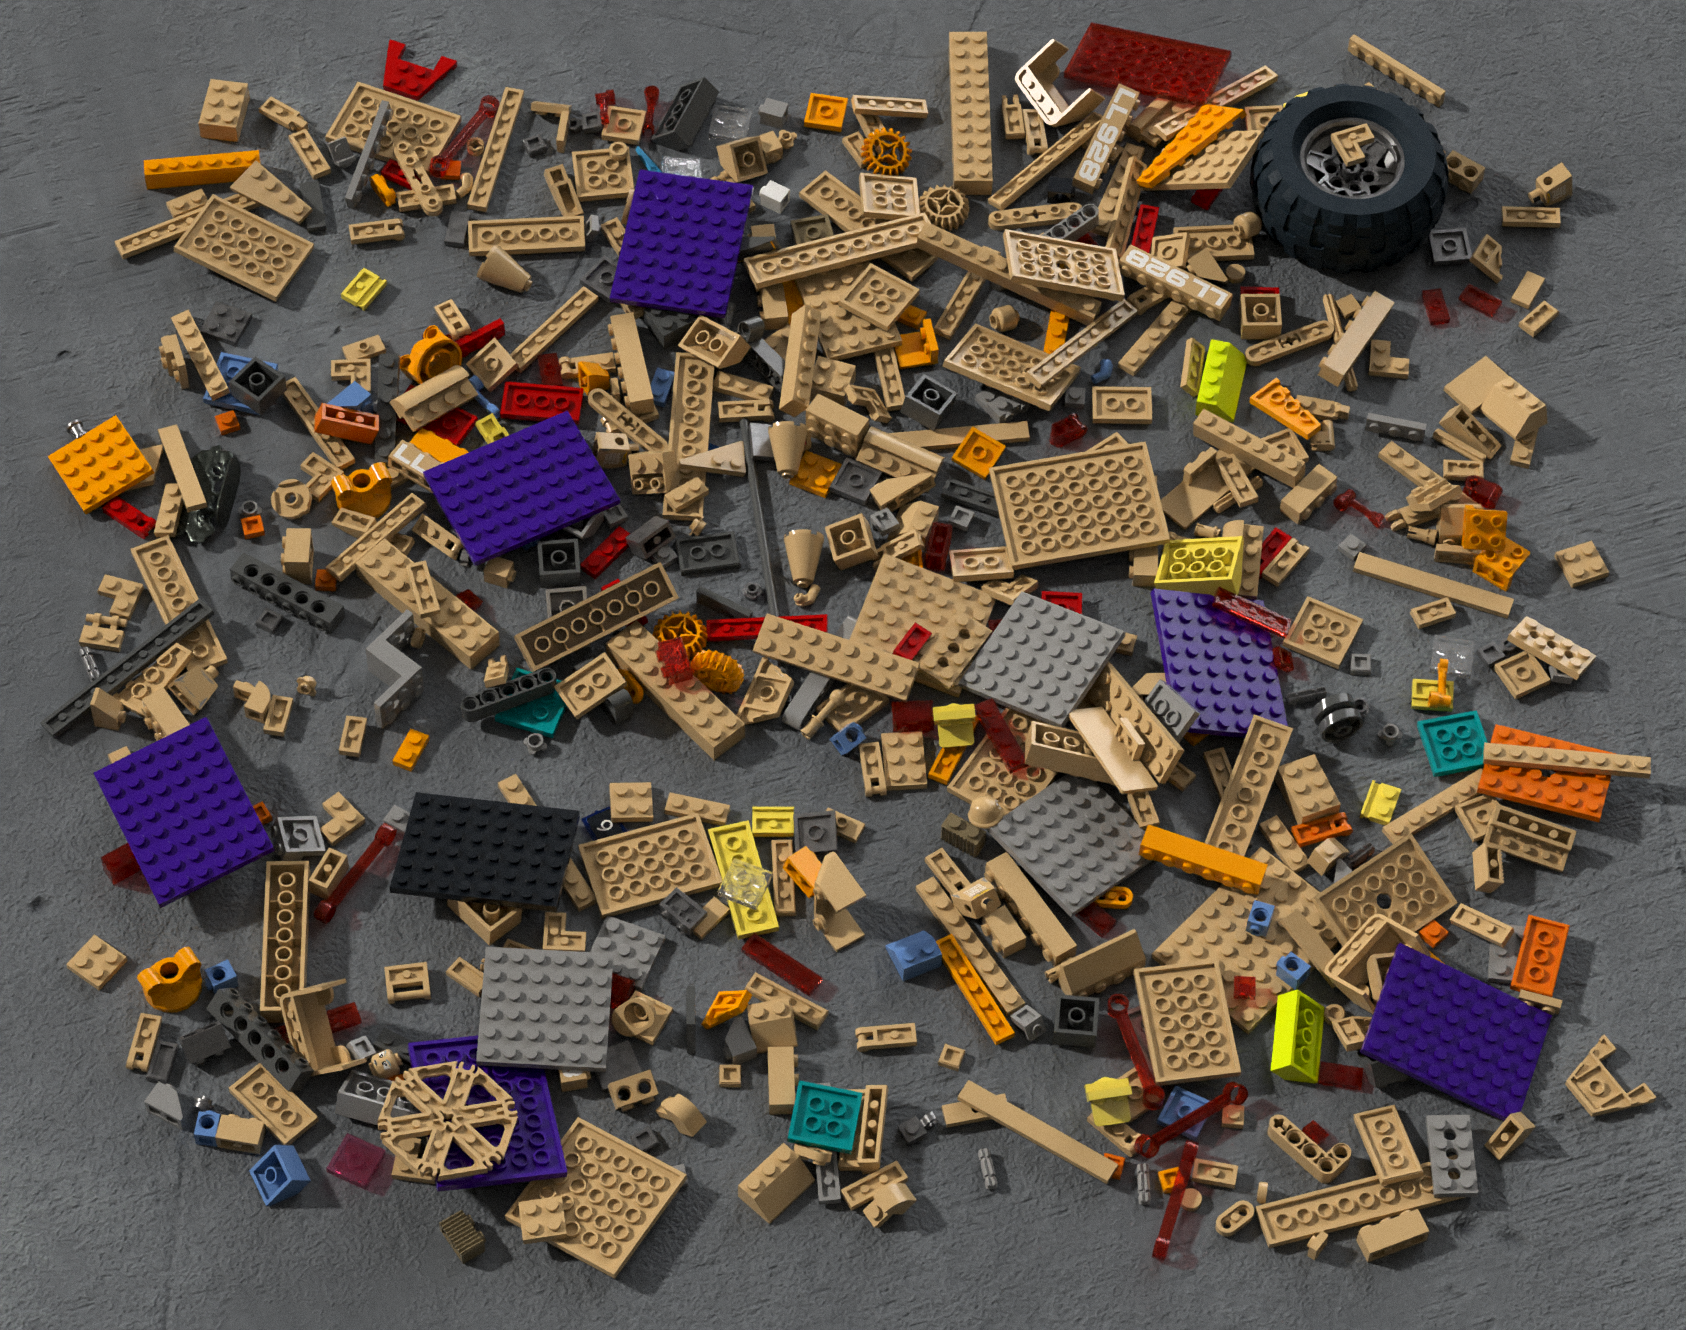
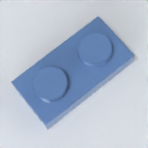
(661, 386)

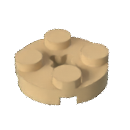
(291, 510)

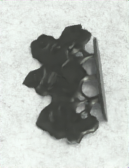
(204, 462)

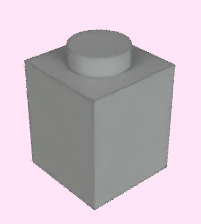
(773, 113)

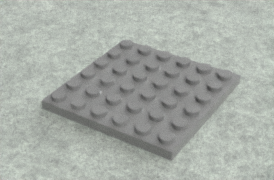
(1042, 659)
(1072, 841)
(545, 1009)

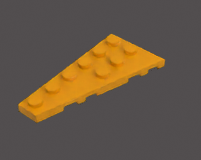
(1190, 140)

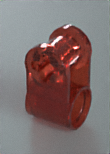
(1067, 430)
(1483, 492)

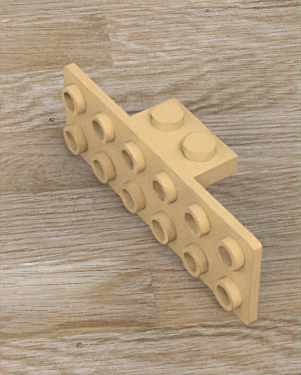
(1199, 489)
(1115, 747)

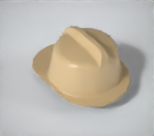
(634, 1016)

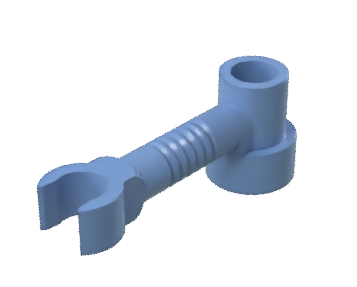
(478, 385)

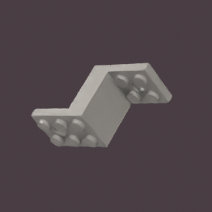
(394, 669)

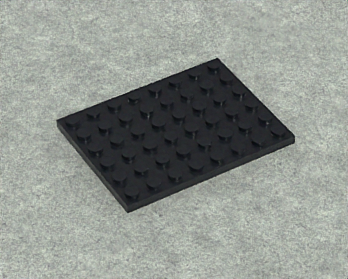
(485, 852)

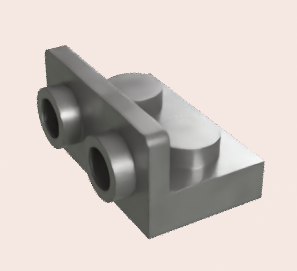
(682, 912)

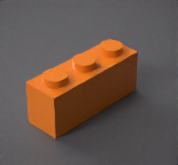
(346, 423)

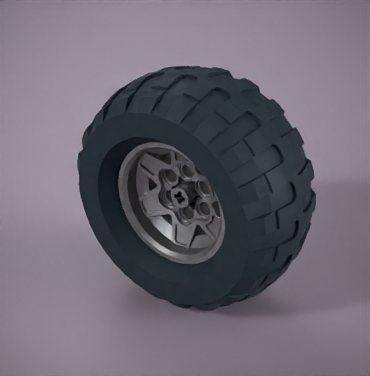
(1340, 217)

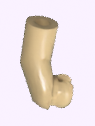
(467, 185)
(809, 598)

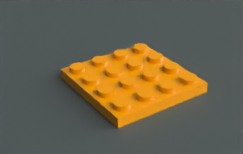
(100, 464)

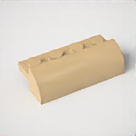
(1142, 126)
(434, 397)
(897, 456)
(1251, 555)
(1529, 837)
(868, 1133)

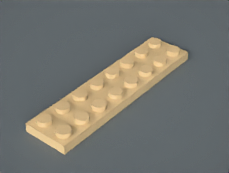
(845, 210)
(173, 594)
(836, 657)
(1121, 701)
(1249, 785)

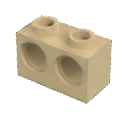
(1464, 172)
(631, 1085)

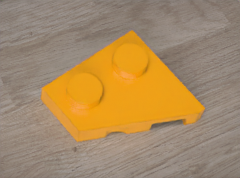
(726, 1006)

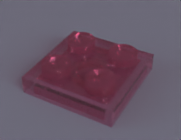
(356, 1161)

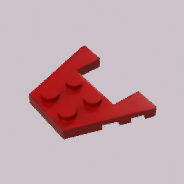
(411, 79)

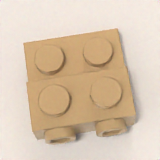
(173, 359)
(1432, 495)

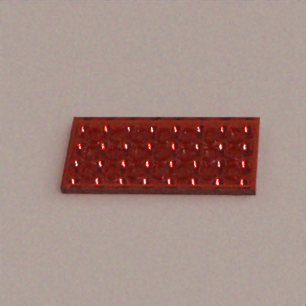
(1148, 64)

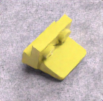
(955, 724)
(1109, 1100)

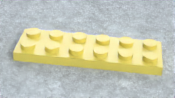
(738, 842)

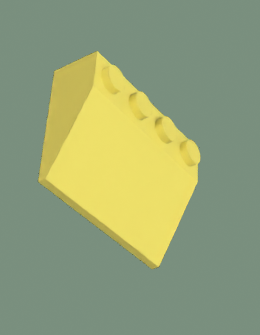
(1201, 565)

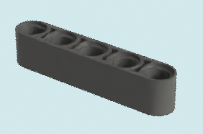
(518, 696)

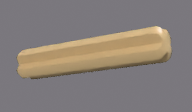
(1458, 446)
(1228, 500)

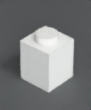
(774, 196)

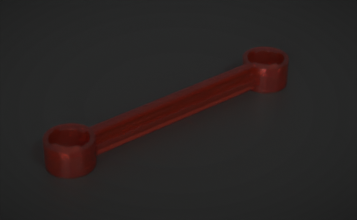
(463, 136)
(327, 908)
(1135, 1051)
(1191, 1119)
(1163, 1239)

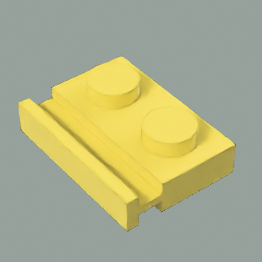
(363, 289)
(1421, 690)
(1380, 803)
(772, 821)

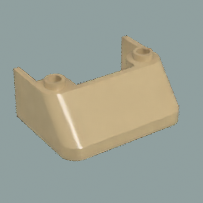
(1036, 83)
(833, 893)
(1374, 937)
(310, 1028)

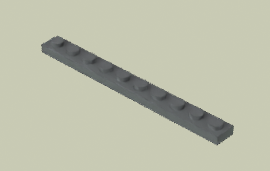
(128, 667)

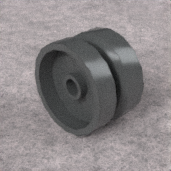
(1337, 717)

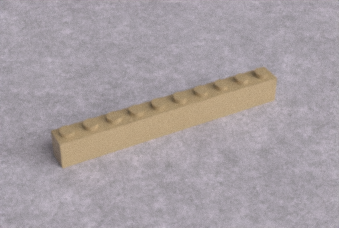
(995, 269)

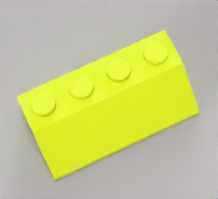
(1221, 380)
(1297, 1037)

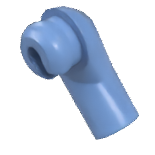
(1105, 371)

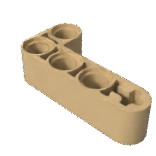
(1283, 1130)

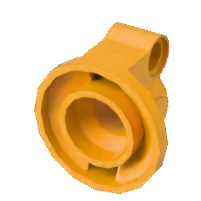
(430, 356)
(372, 499)
(173, 993)

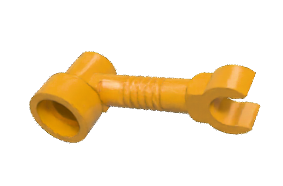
(1440, 698)

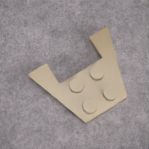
(1598, 1089)

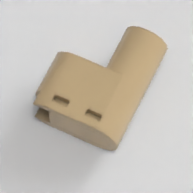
(1324, 439)

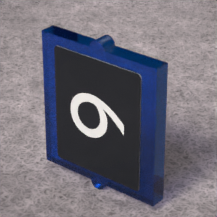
(600, 824)

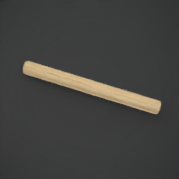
(1333, 317)

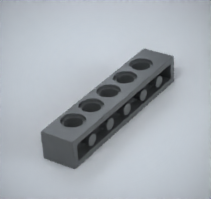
(281, 584)
(260, 1039)

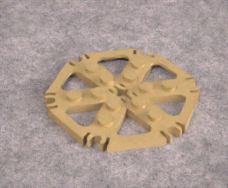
(453, 1106)

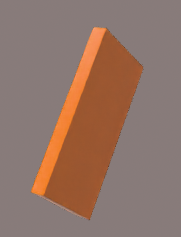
(1539, 956)

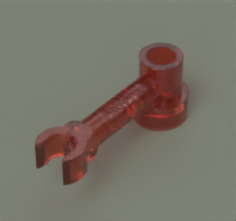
(651, 96)
(605, 99)
(1347, 499)

